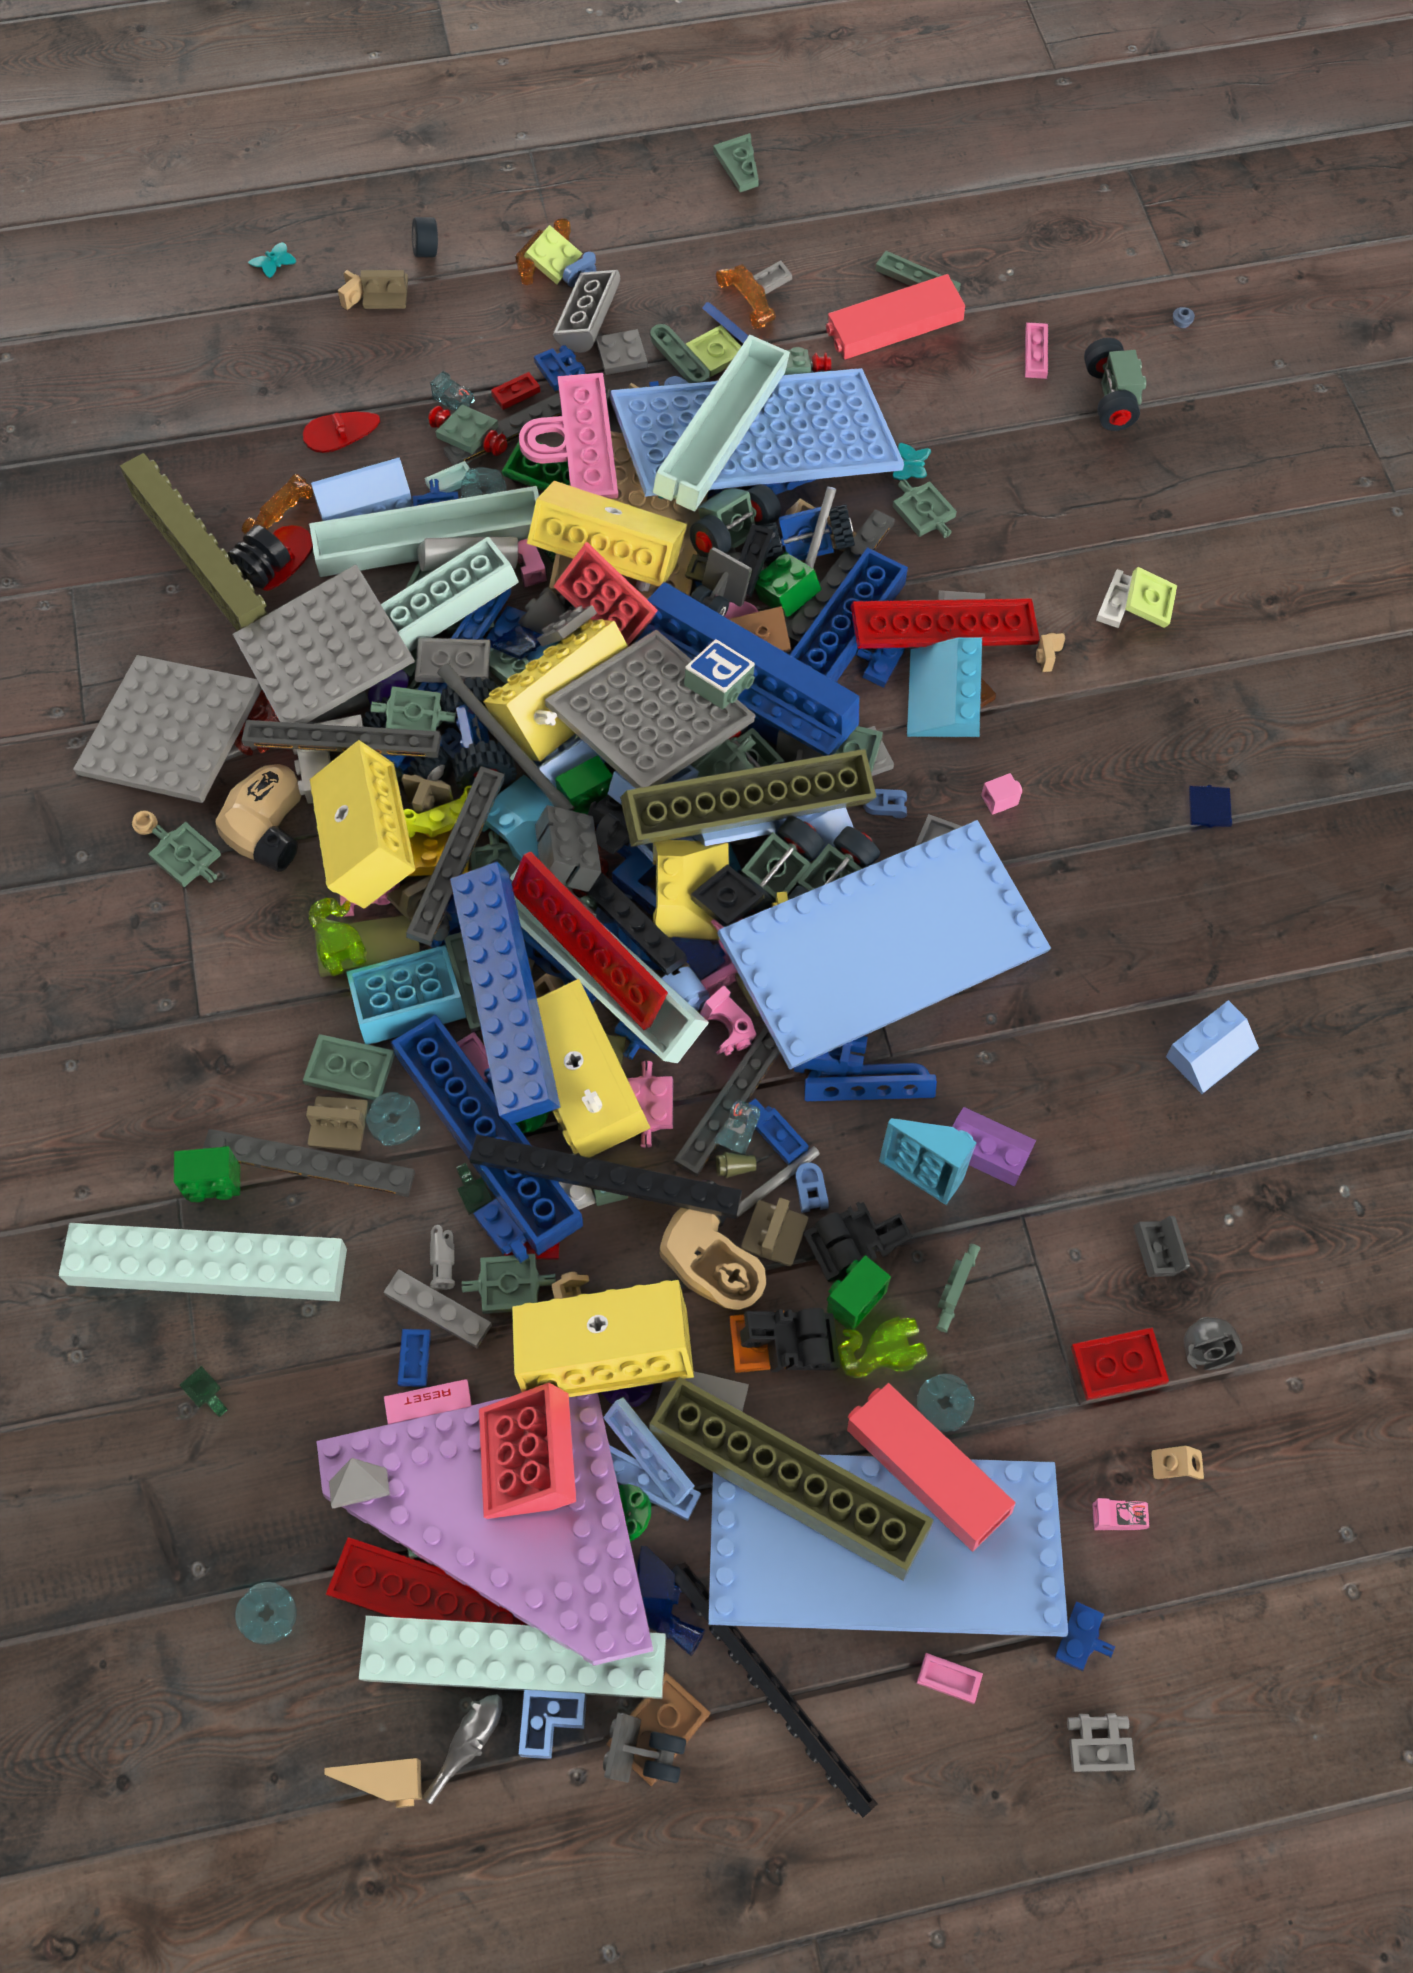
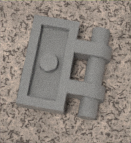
(1100, 1753)

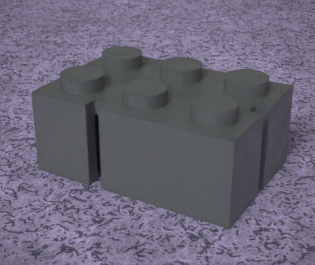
(566, 842)

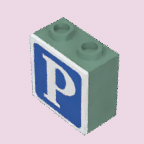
(719, 674)

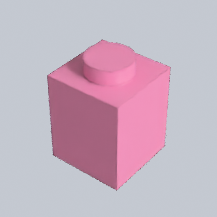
(1001, 793)

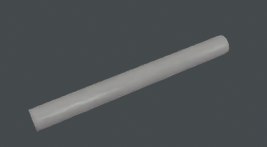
(820, 526)
(776, 1181)

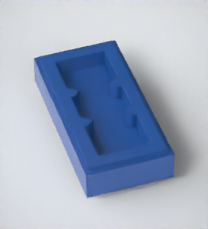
(414, 1358)

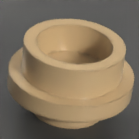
(144, 822)

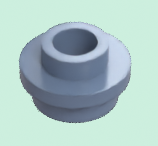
(1183, 317)

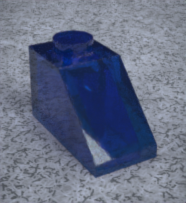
(701, 955)
(656, 1584)

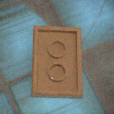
(674, 1715)

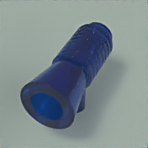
(682, 1633)

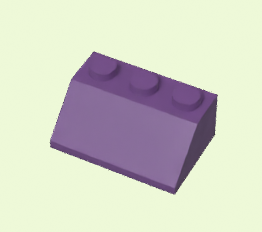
(998, 1148)

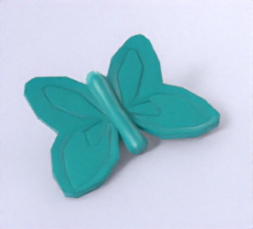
(273, 259)
(912, 461)

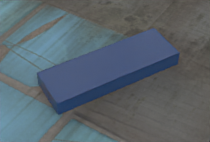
(725, 322)

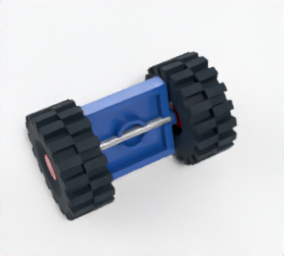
(475, 742)

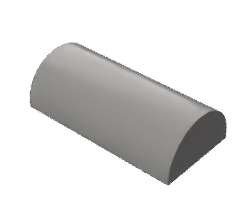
(586, 309)
(438, 551)

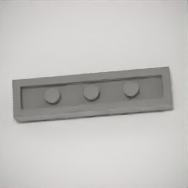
(437, 1308)

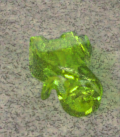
(336, 939)
(886, 1348)

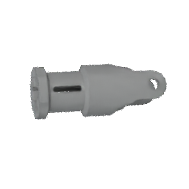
(441, 1258)

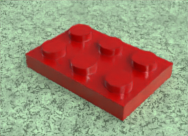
(1119, 1364)

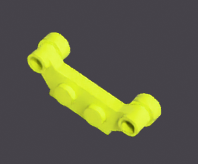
(437, 819)

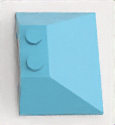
(516, 814)

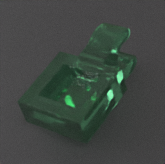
(474, 1192)
(202, 1389)

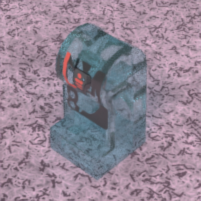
(450, 392)
(739, 1127)

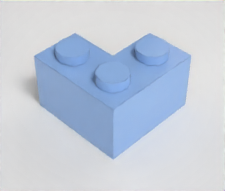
(542, 1713)

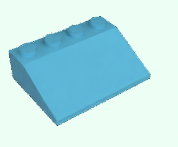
(945, 689)
(405, 993)
(928, 1155)

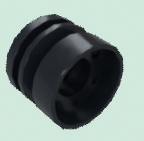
(259, 556)

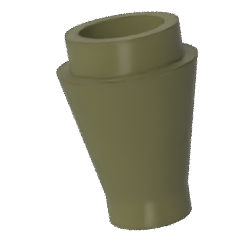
(734, 1164)

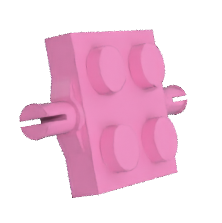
(655, 1099)

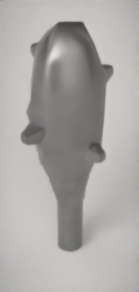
(467, 1741)

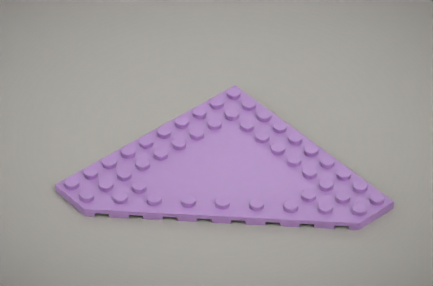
(552, 1569)

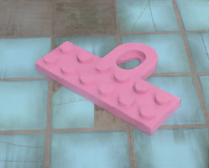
(585, 434)

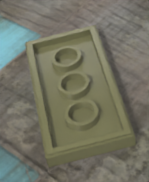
(383, 941)

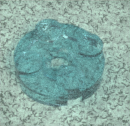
(482, 477)
(391, 1133)
(959, 1396)
(253, 1602)

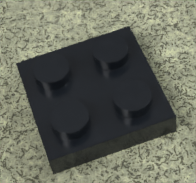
(727, 896)

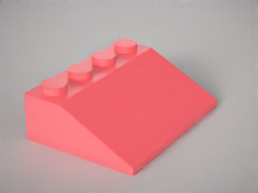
(597, 583)
(527, 1453)

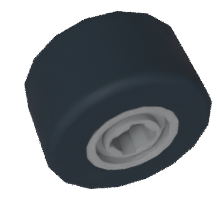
(424, 237)

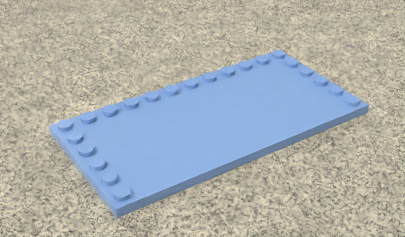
(805, 431)
(882, 943)
(790, 1576)

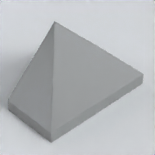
(358, 1483)

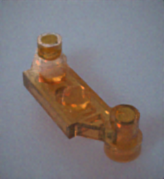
(525, 265)
(750, 290)
(284, 499)

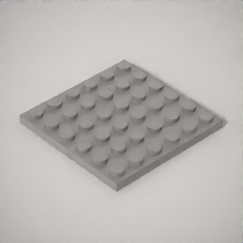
(323, 648)
(642, 713)
(169, 728)

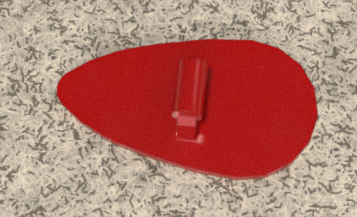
(338, 430)
(299, 545)

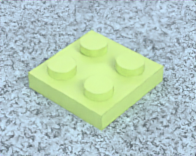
(552, 254)
(715, 349)
(1151, 597)

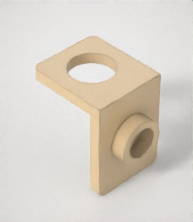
(1177, 1462)

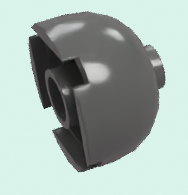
(1211, 1343)

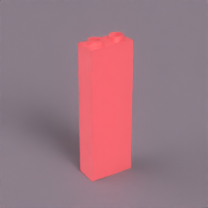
(895, 317)
(930, 1466)

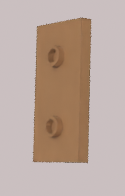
(767, 625)

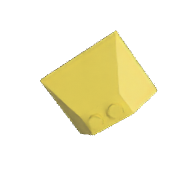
(679, 871)

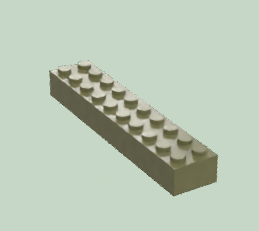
(192, 543)
(747, 797)
(791, 1478)

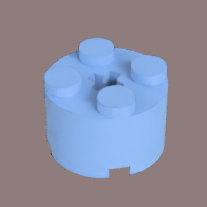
(688, 987)

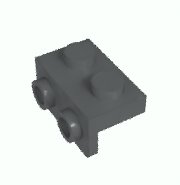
(1161, 1247)

